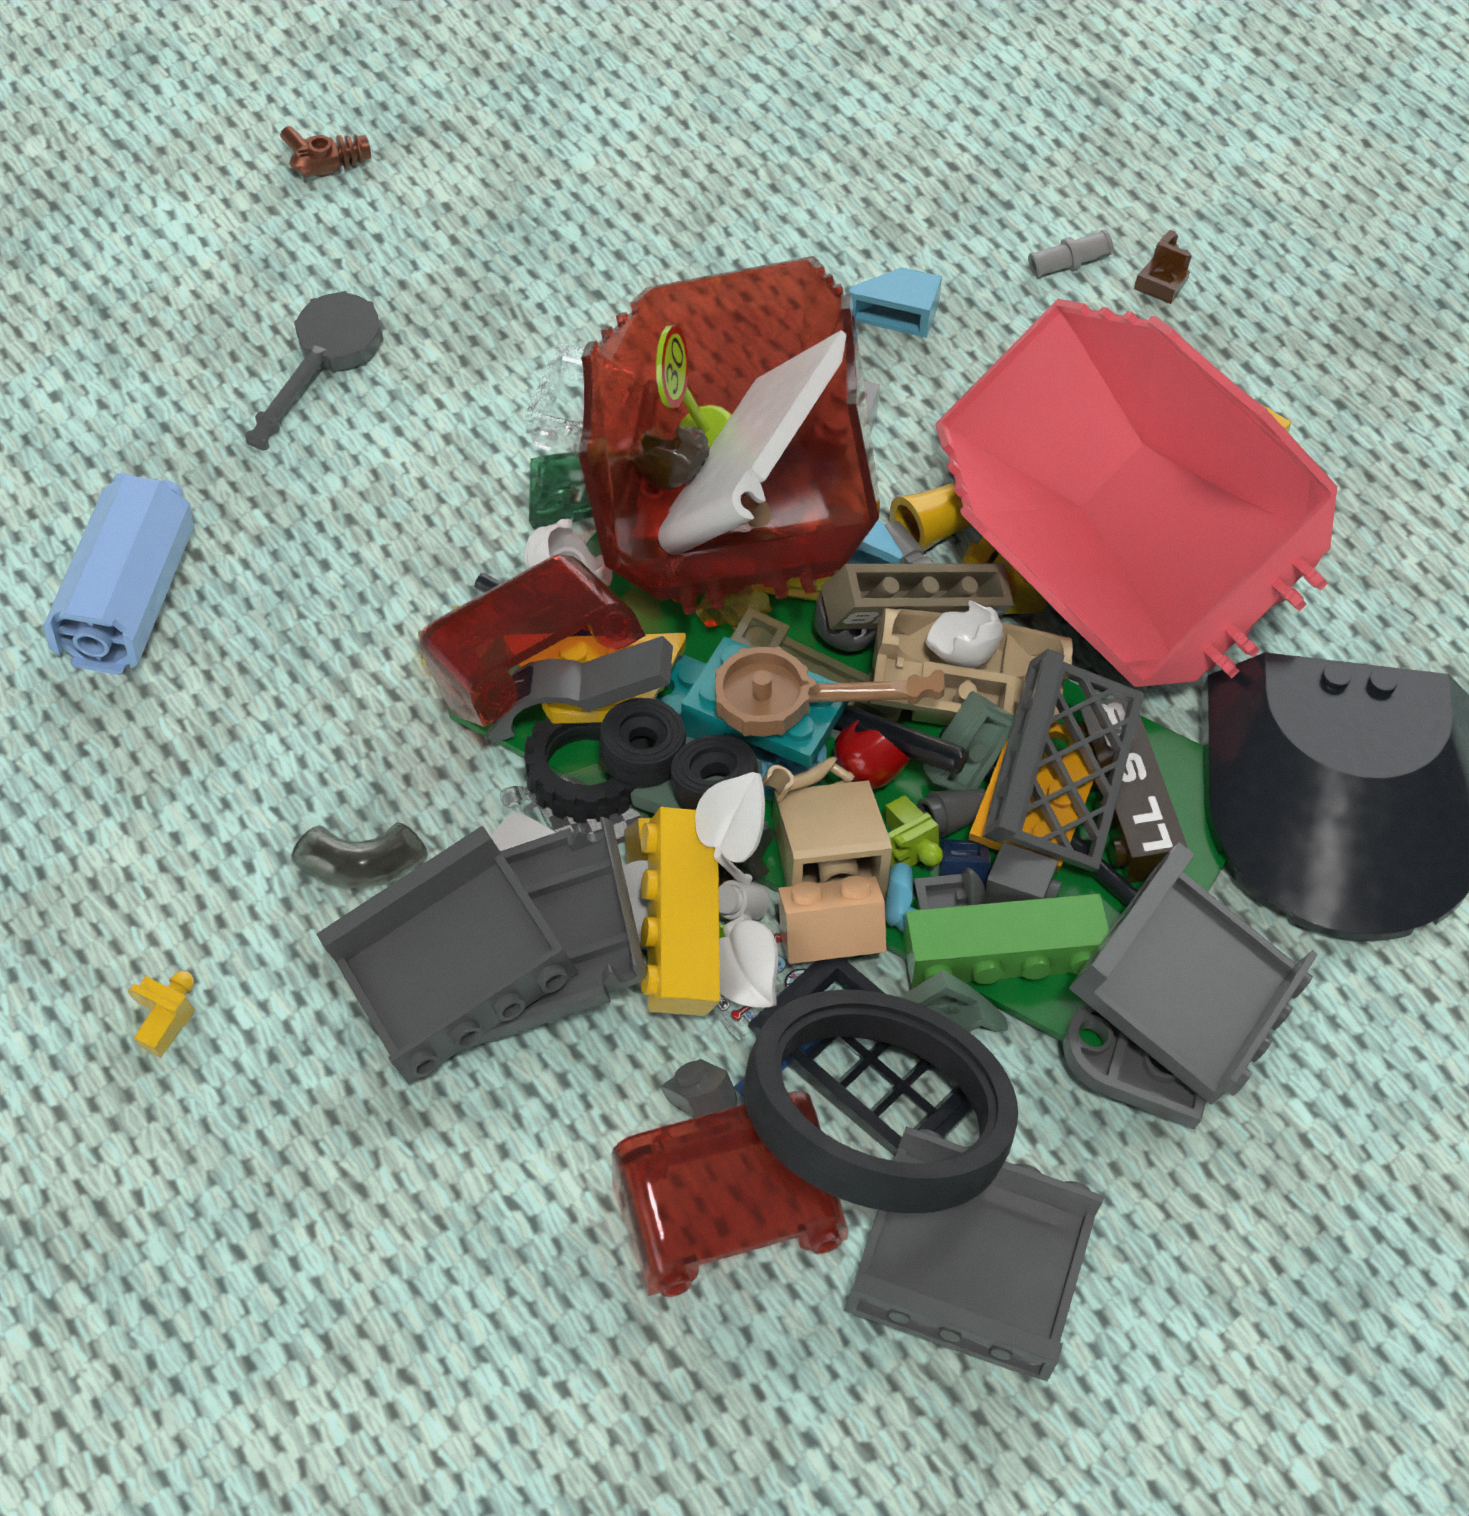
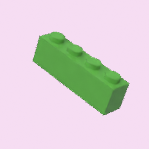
(1004, 939)

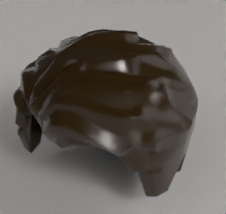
(674, 461)

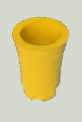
(930, 514)

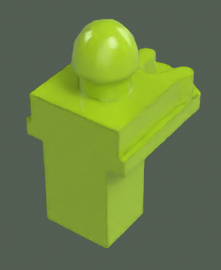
(913, 834)

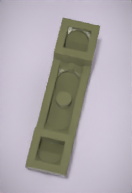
(764, 631)

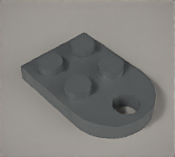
(1128, 1071)

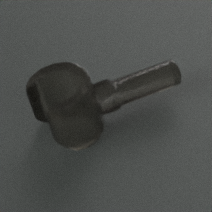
(755, 865)

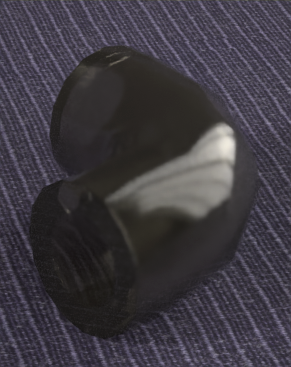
(359, 863)

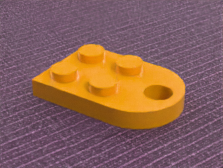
(1050, 783)

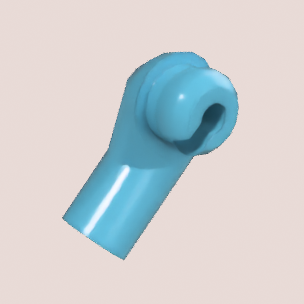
(899, 895)

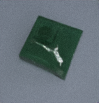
(557, 490)

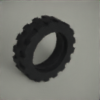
(564, 797)

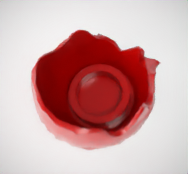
(869, 756)

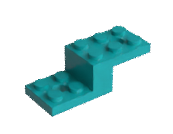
(695, 702)

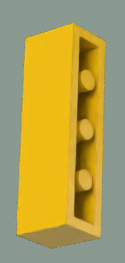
(681, 916)

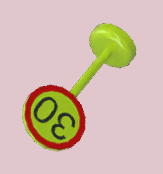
(673, 389)

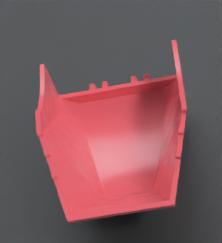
(1138, 490)

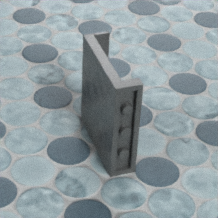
(447, 954)
(1191, 981)
(982, 1274)

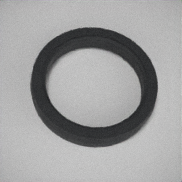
(849, 1172)

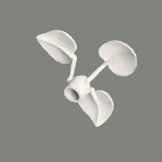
(733, 822)

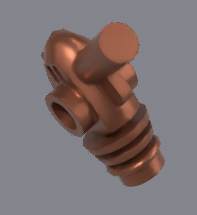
(321, 155)

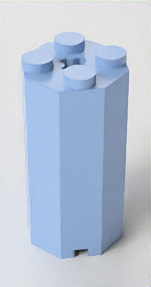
(120, 574)

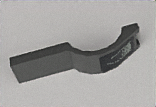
(588, 683)

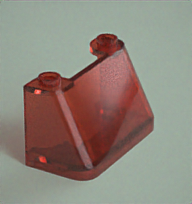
(512, 622)
(715, 1193)

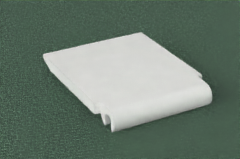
(749, 448)

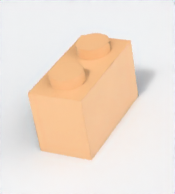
(832, 919)

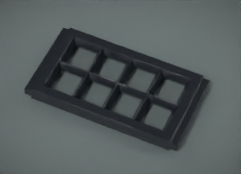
(940, 1119)

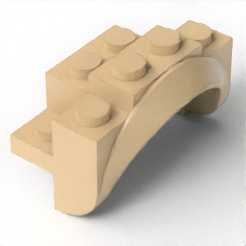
(903, 652)

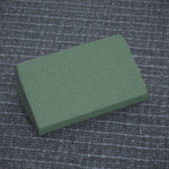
(982, 731)

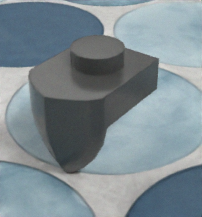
(949, 890)
(700, 1088)

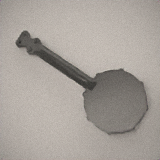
(333, 335)

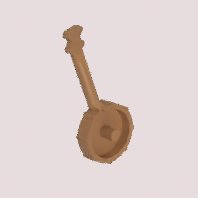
(770, 690)

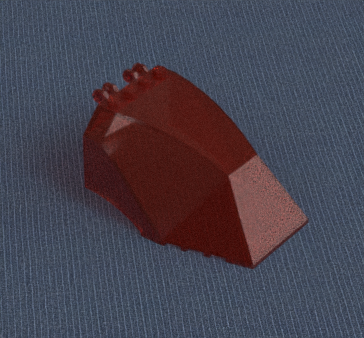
(734, 331)

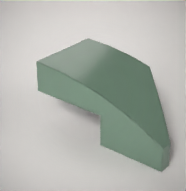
(957, 1002)

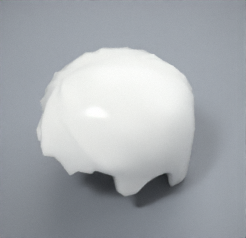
(966, 637)

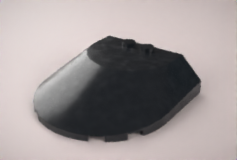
(1340, 791)

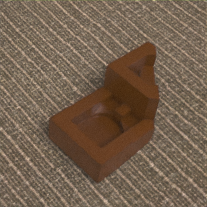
(1166, 270)

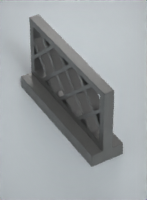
(1024, 755)

